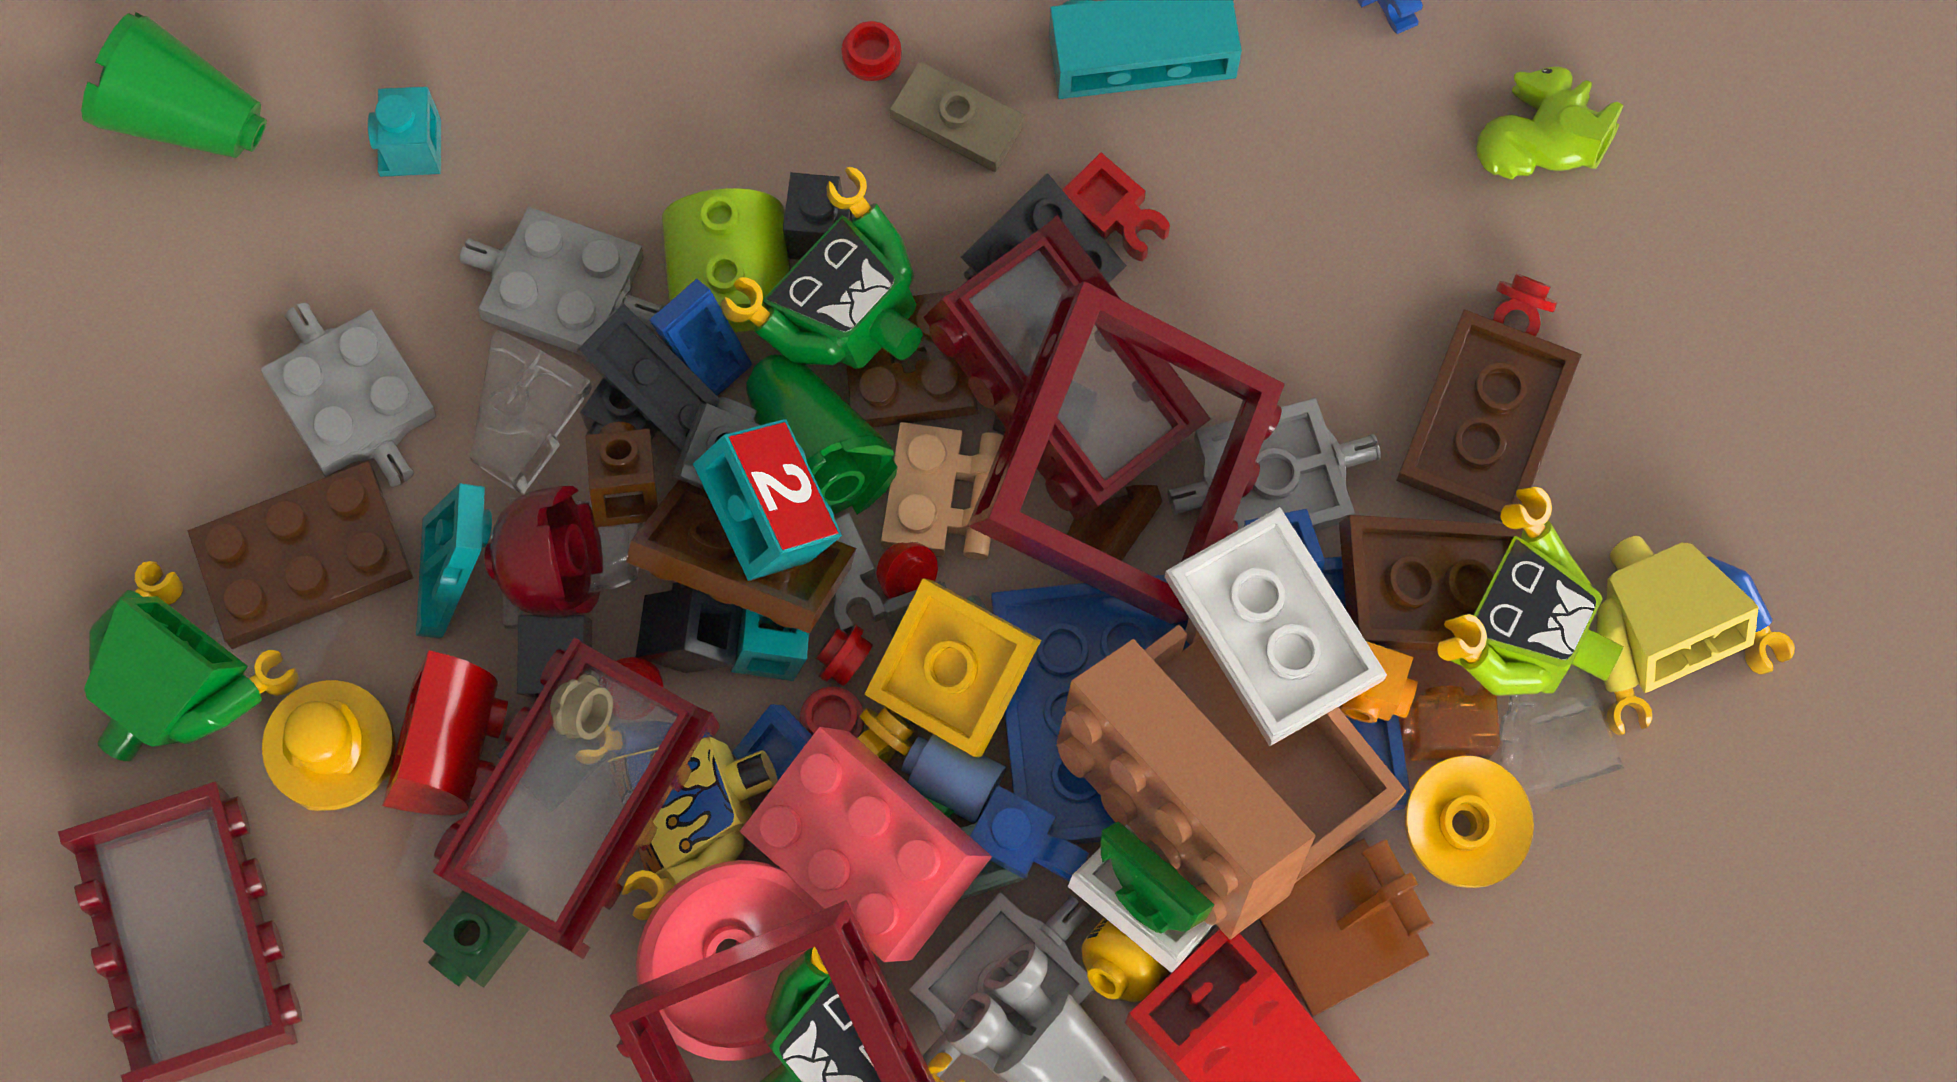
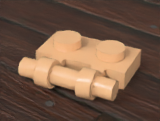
(924, 489)

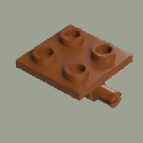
(1348, 925)

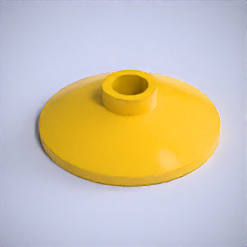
(1497, 817)

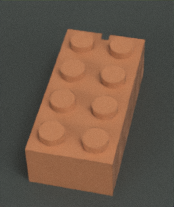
(1318, 771)
(1182, 787)

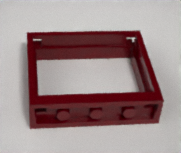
(1026, 436)
(847, 961)

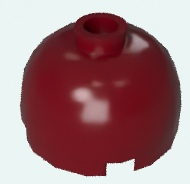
(546, 553)

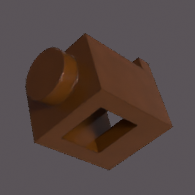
(621, 463)

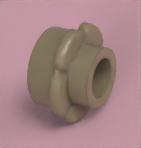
(581, 708)

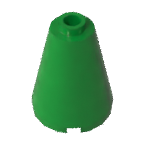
(169, 93)
(840, 447)

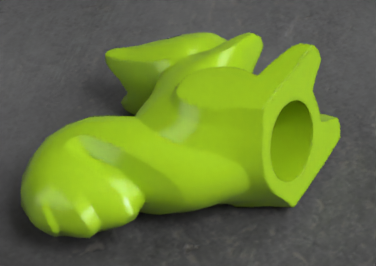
(1559, 135)

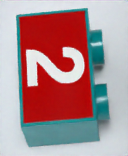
(767, 499)

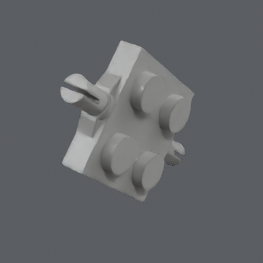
(558, 280)
(348, 393)
(1298, 468)
(983, 945)

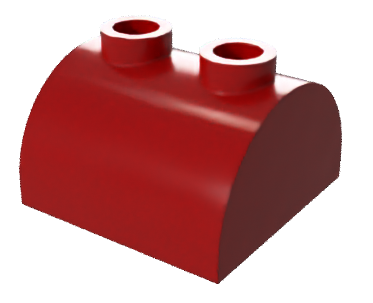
(444, 736)

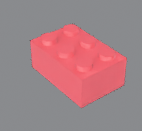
(868, 838)

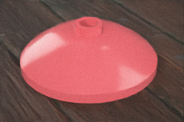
(690, 922)

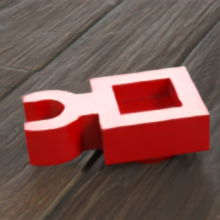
(1112, 203)

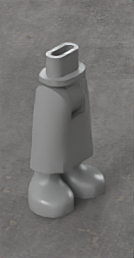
(1064, 1040)

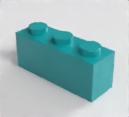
(1141, 44)

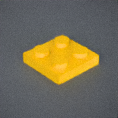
(952, 667)

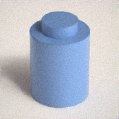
(952, 776)

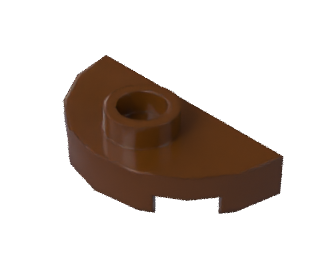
(1118, 522)

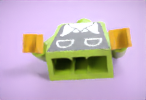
(1532, 613)

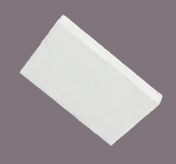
(1275, 626)

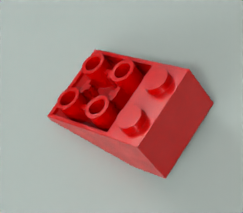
(1234, 1022)

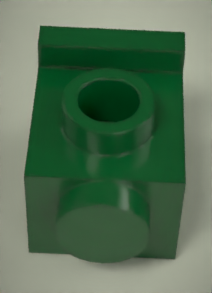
(482, 959)

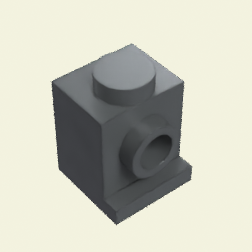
(707, 426)

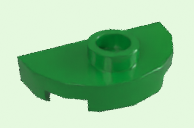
(1150, 886)

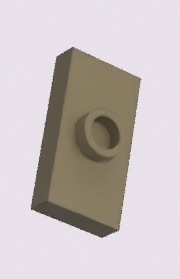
(957, 116)

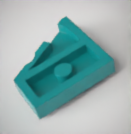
(449, 550)

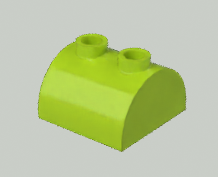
(724, 238)

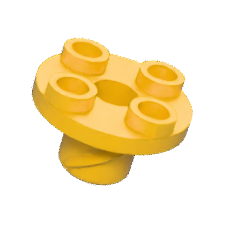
(328, 745)

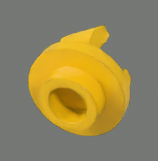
(885, 733)

